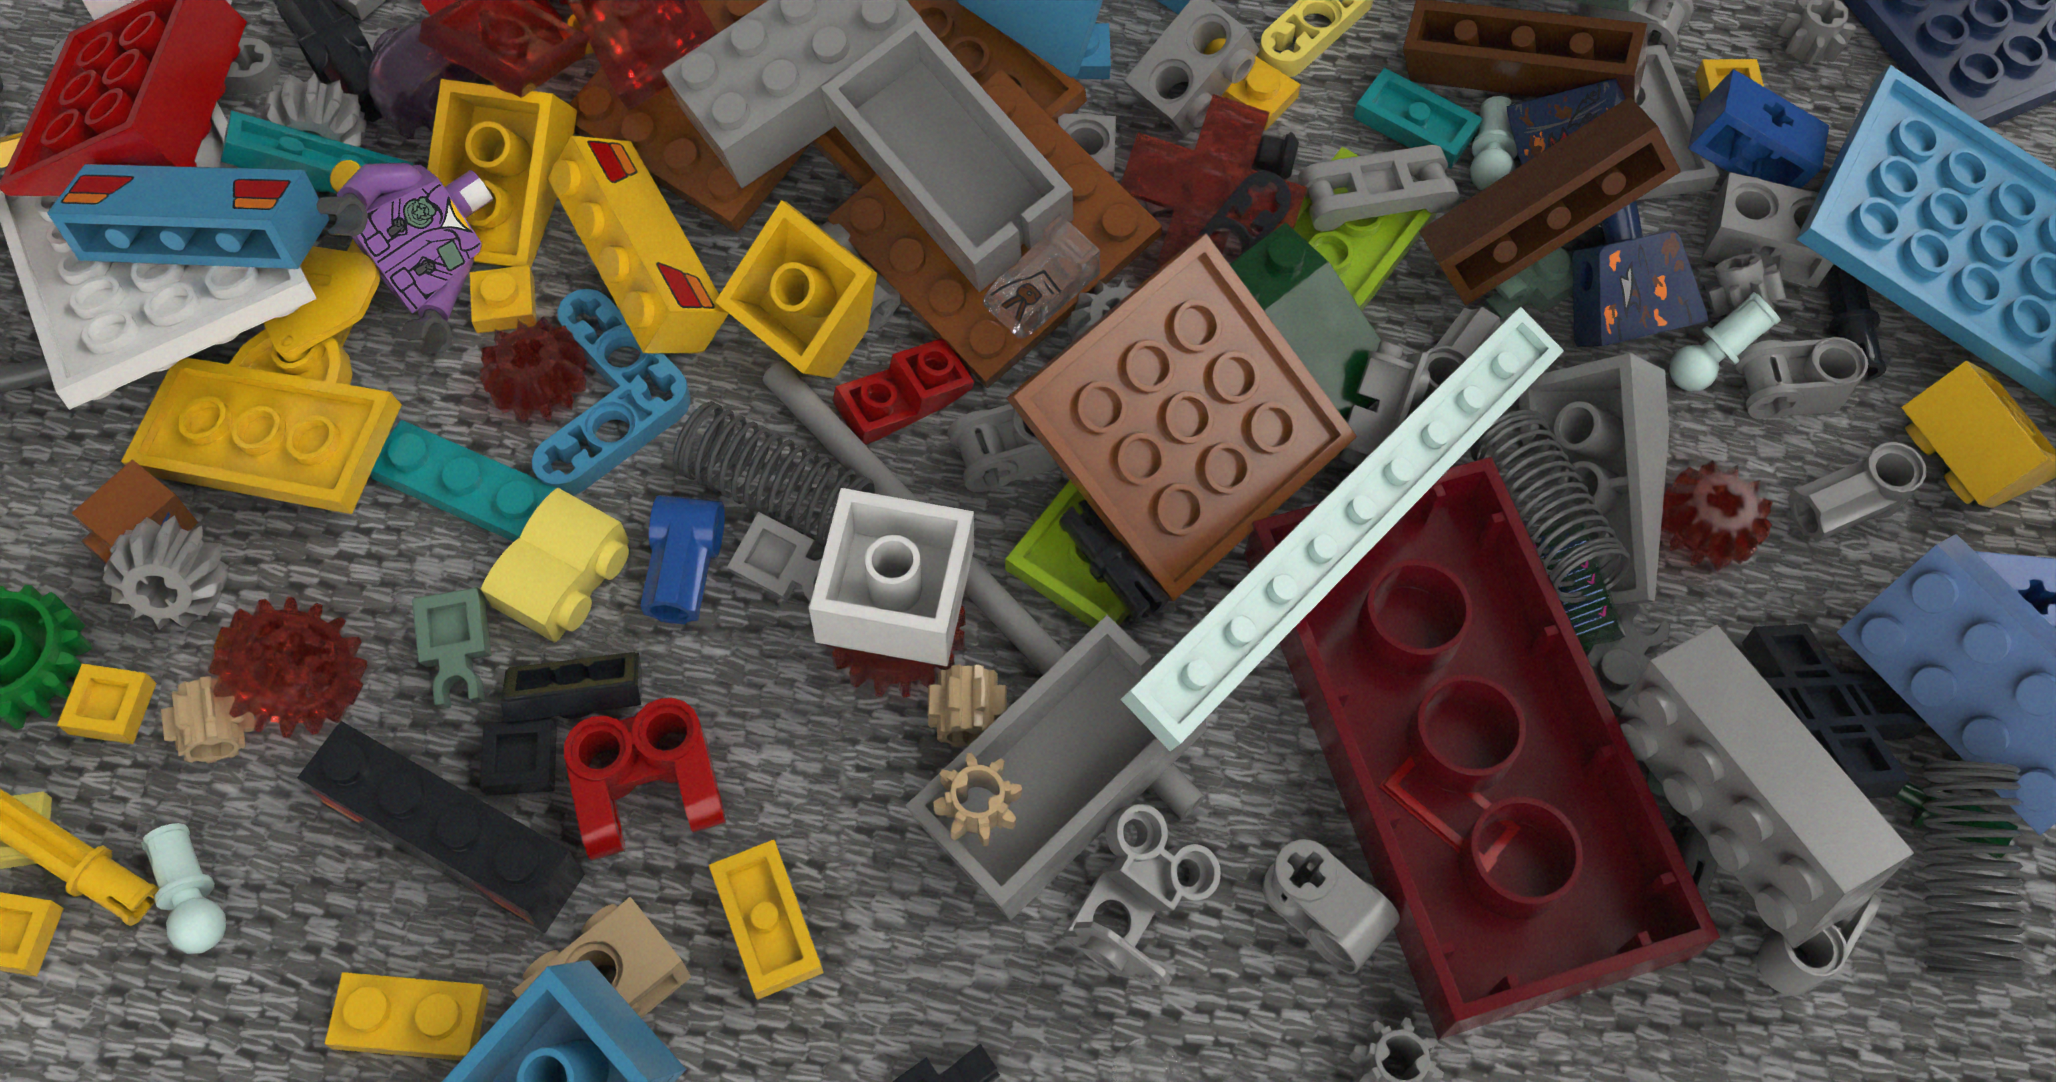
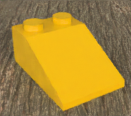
(512, 151)

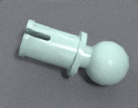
(1494, 145)
(1698, 365)
(194, 921)

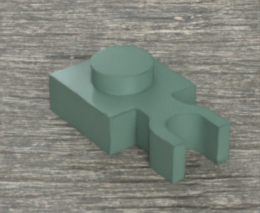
(451, 633)

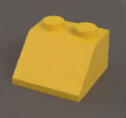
(802, 293)
(1981, 437)

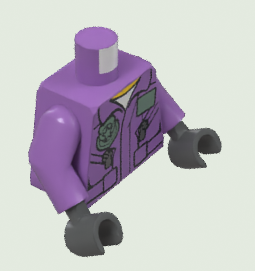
(414, 237)

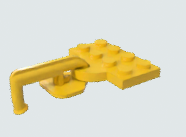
(283, 408)

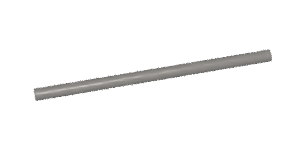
(981, 586)

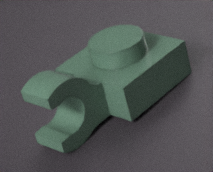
(1542, 284)

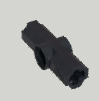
(331, 46)

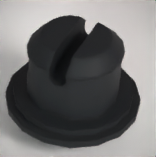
(1277, 155)

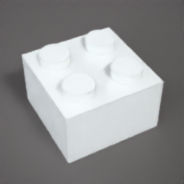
(892, 576)

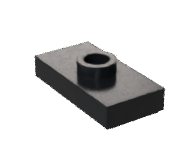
(572, 687)

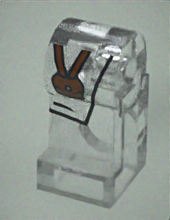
(1044, 278)

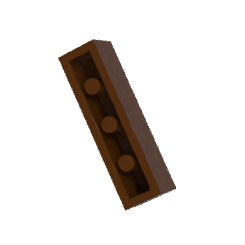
(1521, 49)
(1550, 200)

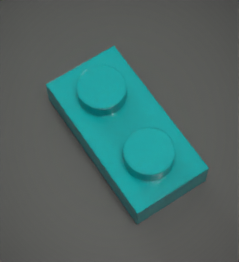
(1416, 116)

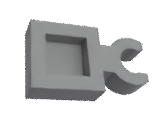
(776, 558)

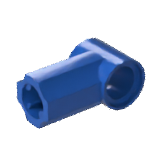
(682, 542)

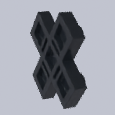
(1842, 711)

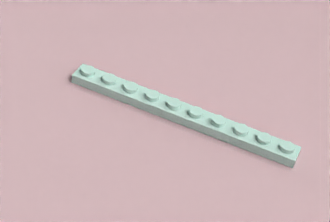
(1338, 532)

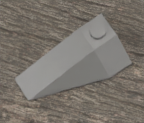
(1617, 437)

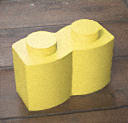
(557, 565)

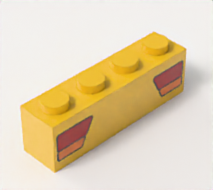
(637, 245)

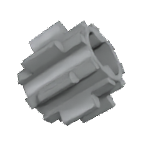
(1402, 1041)

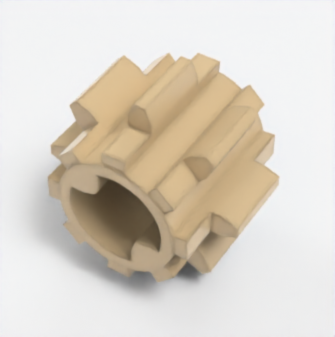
(965, 703)
(203, 723)
(977, 776)

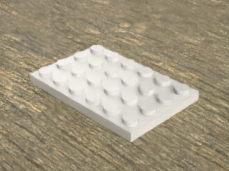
(131, 319)

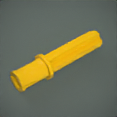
(75, 862)

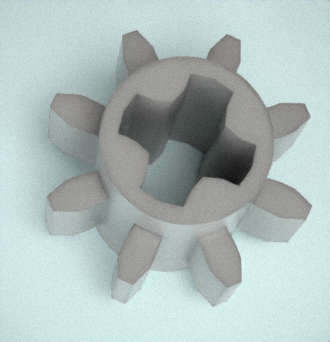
(1817, 30)
(1738, 279)

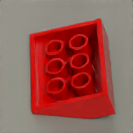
(128, 93)

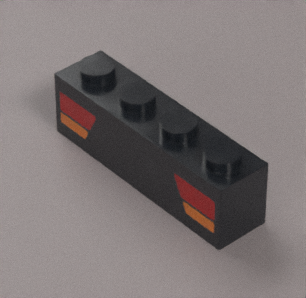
(442, 826)

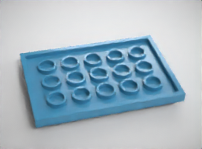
(1946, 226)

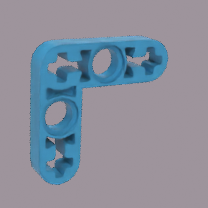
(628, 402)

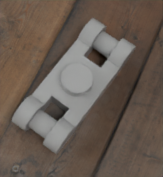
(1378, 186)

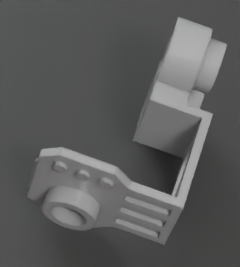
(1143, 883)

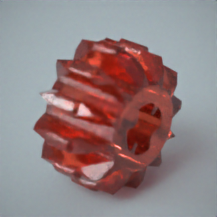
(533, 369)
(1715, 515)

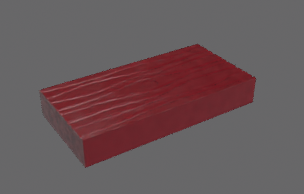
(1470, 666)

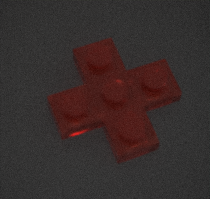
(1204, 178)

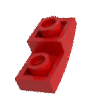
(913, 387)

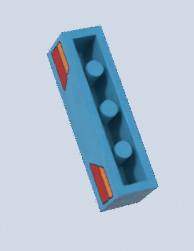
(190, 215)

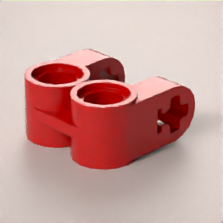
(639, 763)

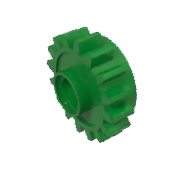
(36, 652)

